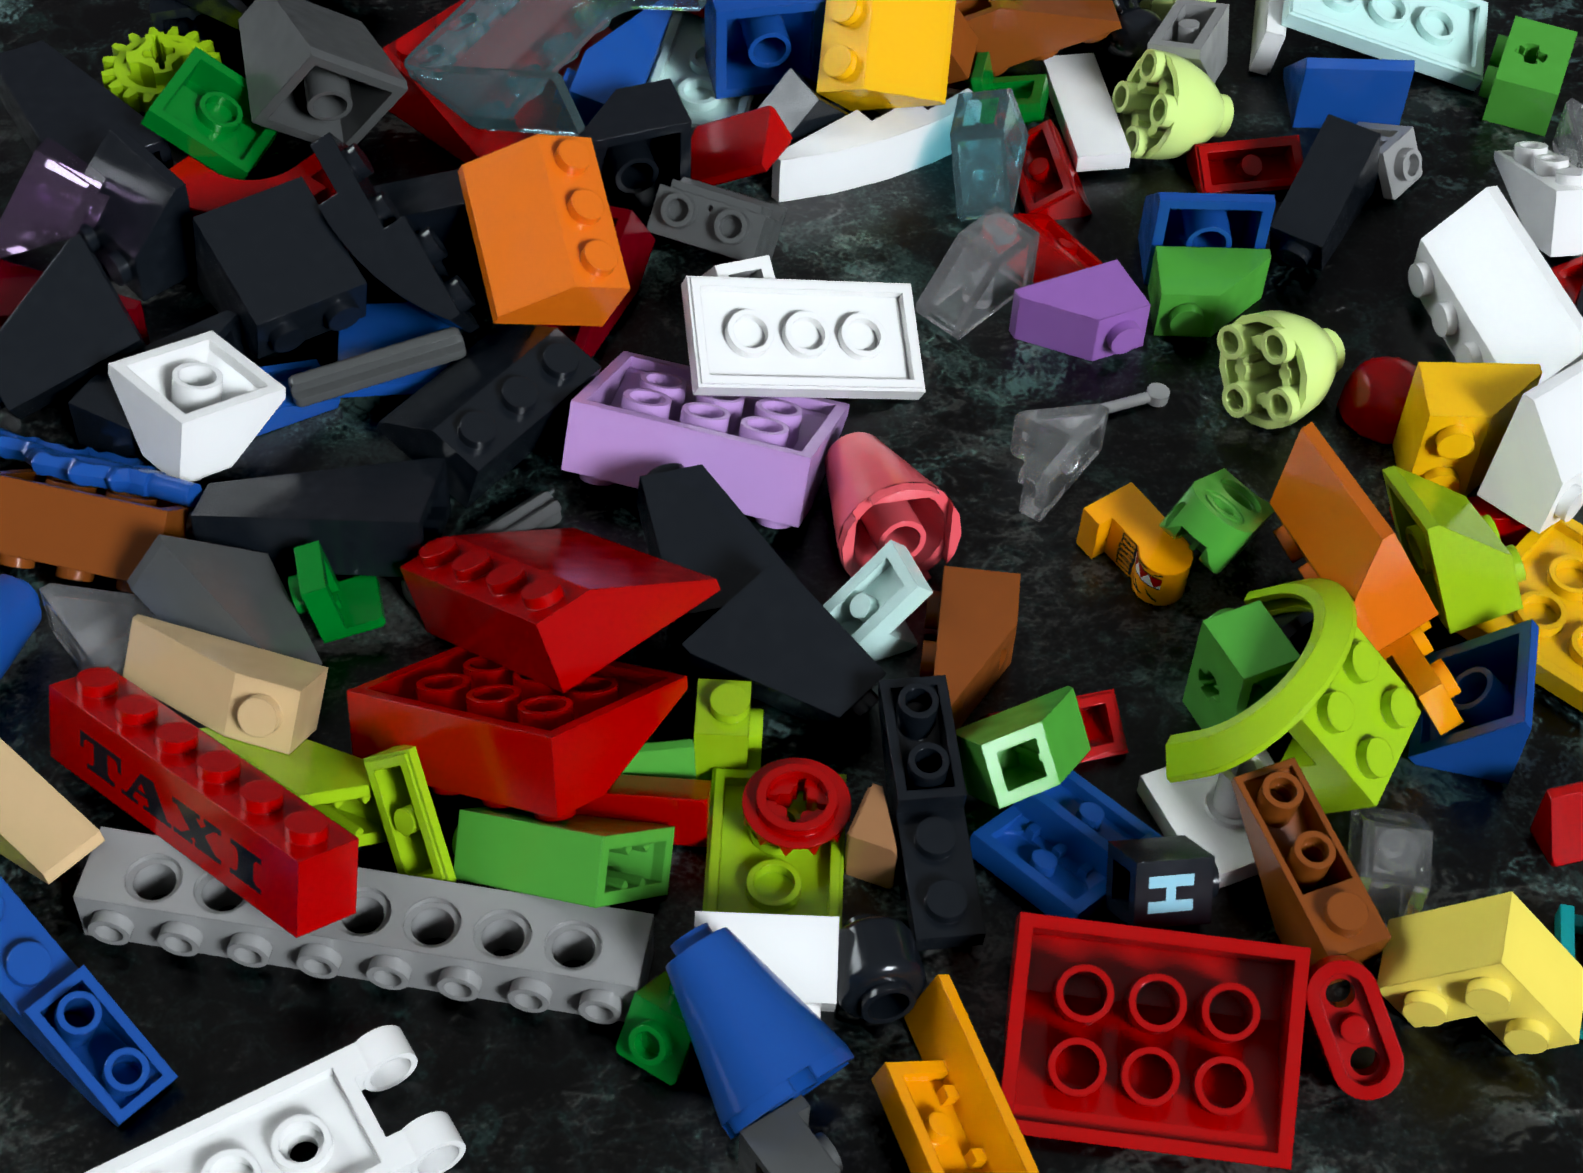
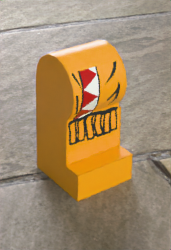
(1130, 534)

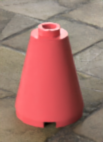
(886, 499)

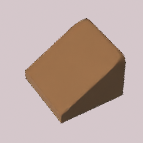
(871, 841)

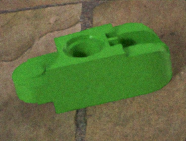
(1217, 518)

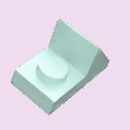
(879, 600)

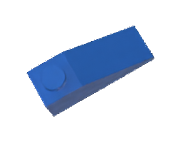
(617, 61)

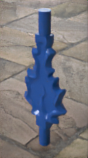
(98, 469)

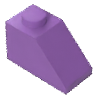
(1082, 313)

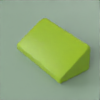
(408, 813)

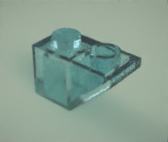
(987, 152)

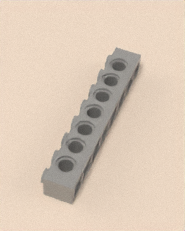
(405, 909)

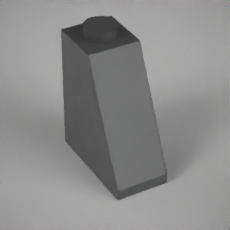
(221, 594)

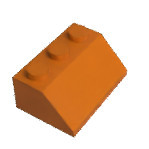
(544, 233)
(1347, 541)

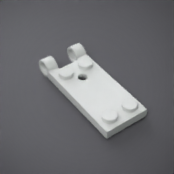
(311, 1105)

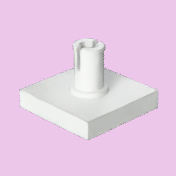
(1206, 814)

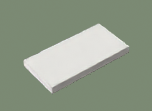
(802, 338)

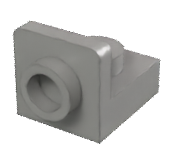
(1398, 158)

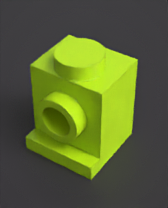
(726, 727)

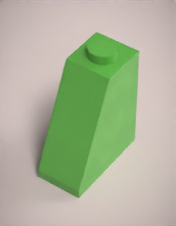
(569, 860)

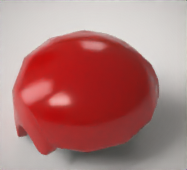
(1376, 397)

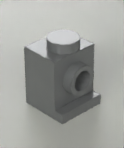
(786, 1144)

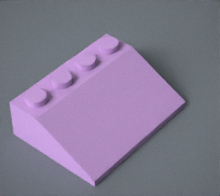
(756, 448)

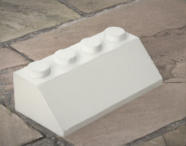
(1495, 290)

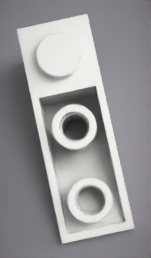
(1545, 196)

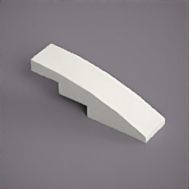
(863, 151)

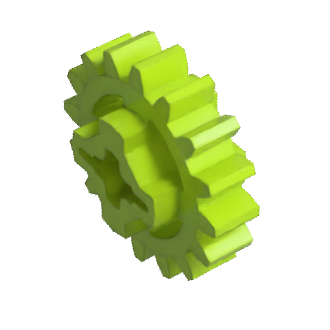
(148, 63)

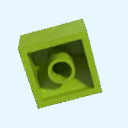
(1454, 551)

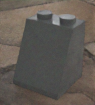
(315, 71)

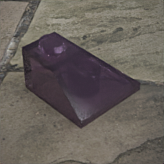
(51, 200)

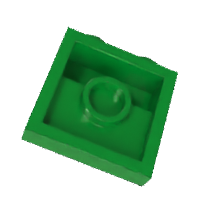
(210, 117)

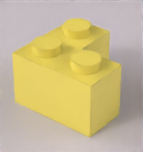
(1486, 963)

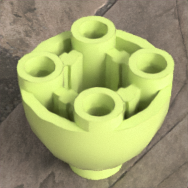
(1169, 107)
(1276, 366)

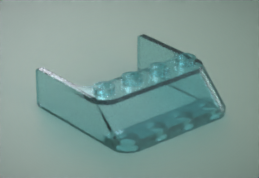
(503, 58)

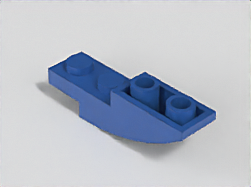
(74, 1018)

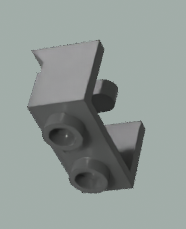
(716, 219)

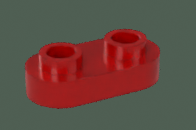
(1354, 1024)

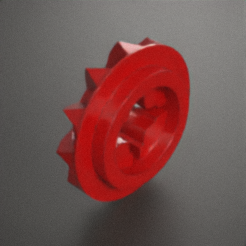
(772, 792)

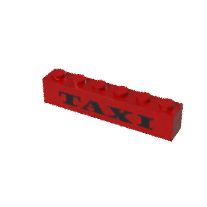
(205, 800)

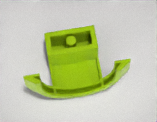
(1336, 702)

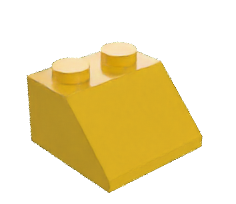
(886, 53)
(1458, 419)

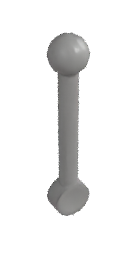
(1155, 395)

